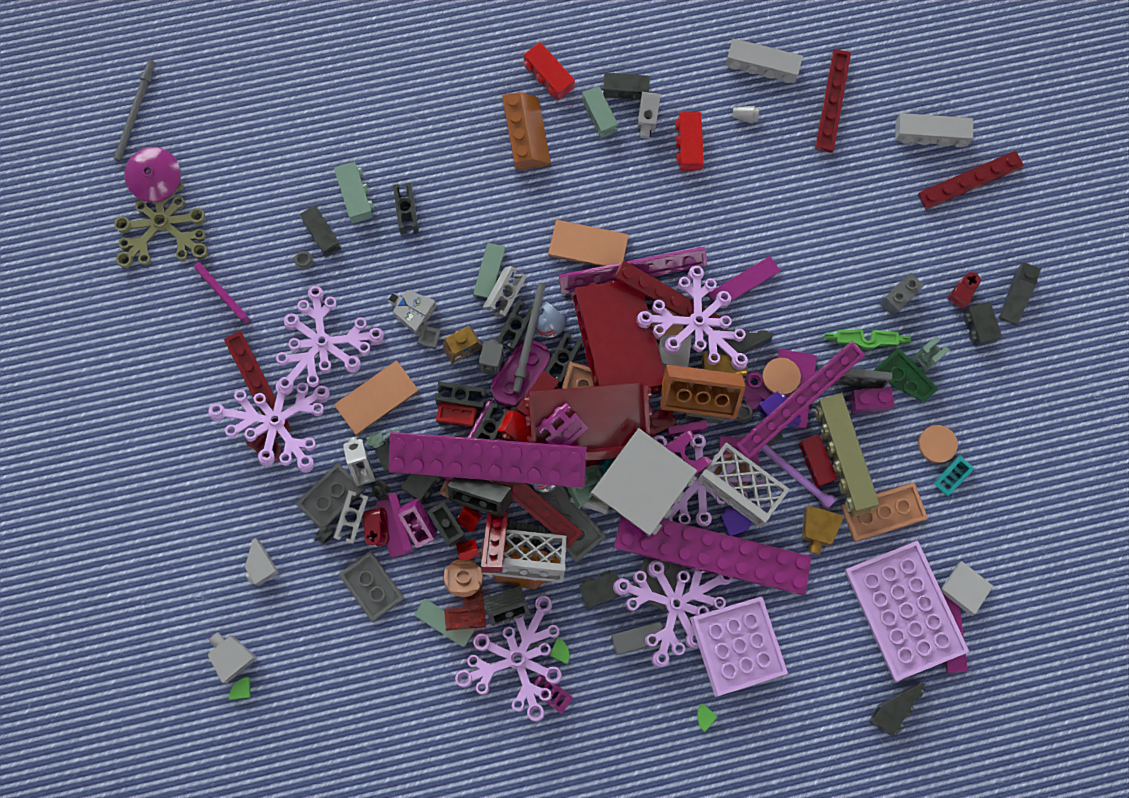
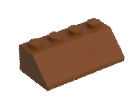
(526, 131)
(702, 391)

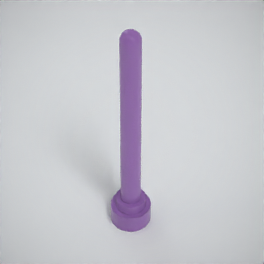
(825, 499)

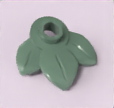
(377, 439)

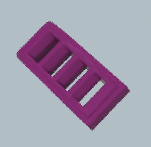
(540, 679)

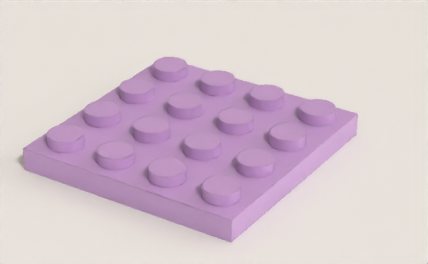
(738, 646)

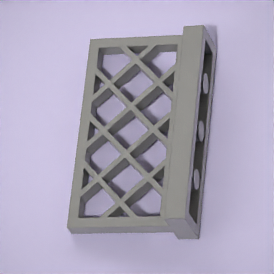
(731, 494)
(529, 569)

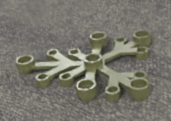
(141, 243)

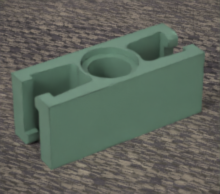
(599, 112)
(929, 354)

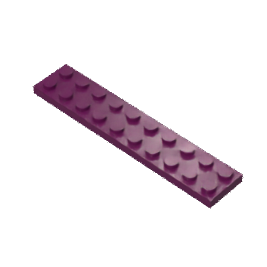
(487, 459)
(718, 554)

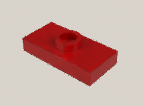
(456, 415)

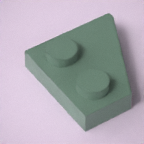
(582, 495)

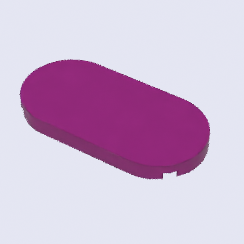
(504, 381)

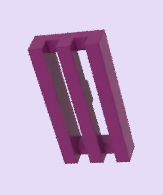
(695, 427)

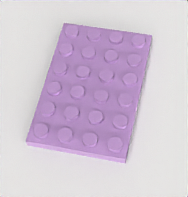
(906, 611)

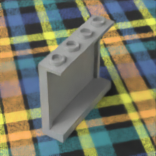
(644, 482)

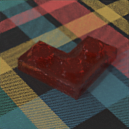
(469, 616)

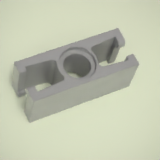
(512, 291)
(355, 524)

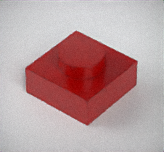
(469, 518)
(467, 549)

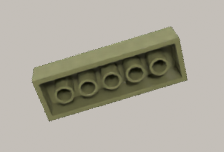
(846, 455)

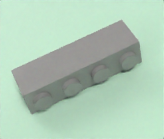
(764, 61)
(934, 130)

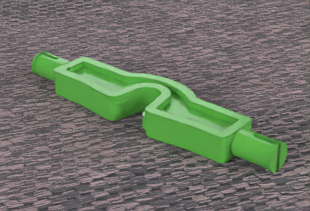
(878, 338)

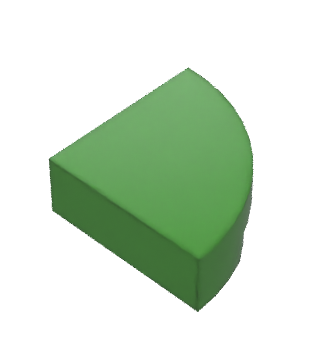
(560, 651)
(241, 689)
(705, 717)

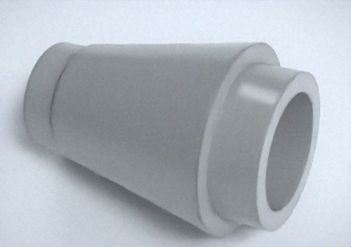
(748, 114)

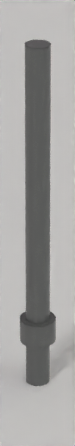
(145, 78)
(520, 372)

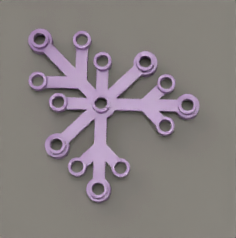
(715, 338)
(307, 359)
(250, 417)
(682, 505)
(695, 592)
(528, 637)

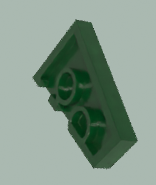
(907, 376)

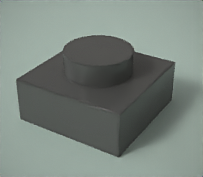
(429, 337)

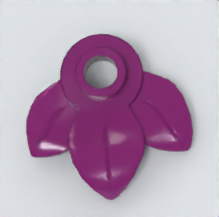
(755, 393)

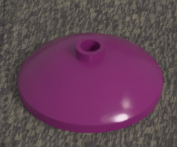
(161, 181)

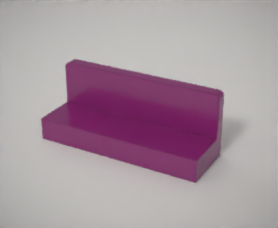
(399, 538)

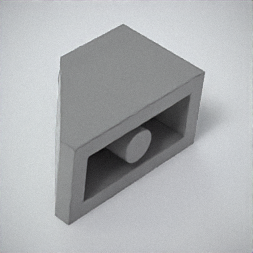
(259, 564)

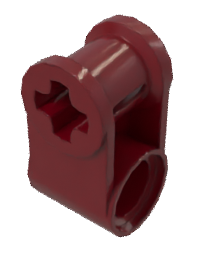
(963, 292)
(259, 444)
(376, 525)

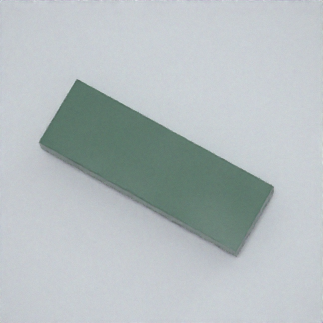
(489, 270)
(435, 618)

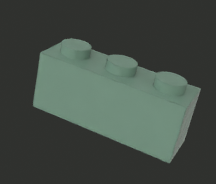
(354, 192)

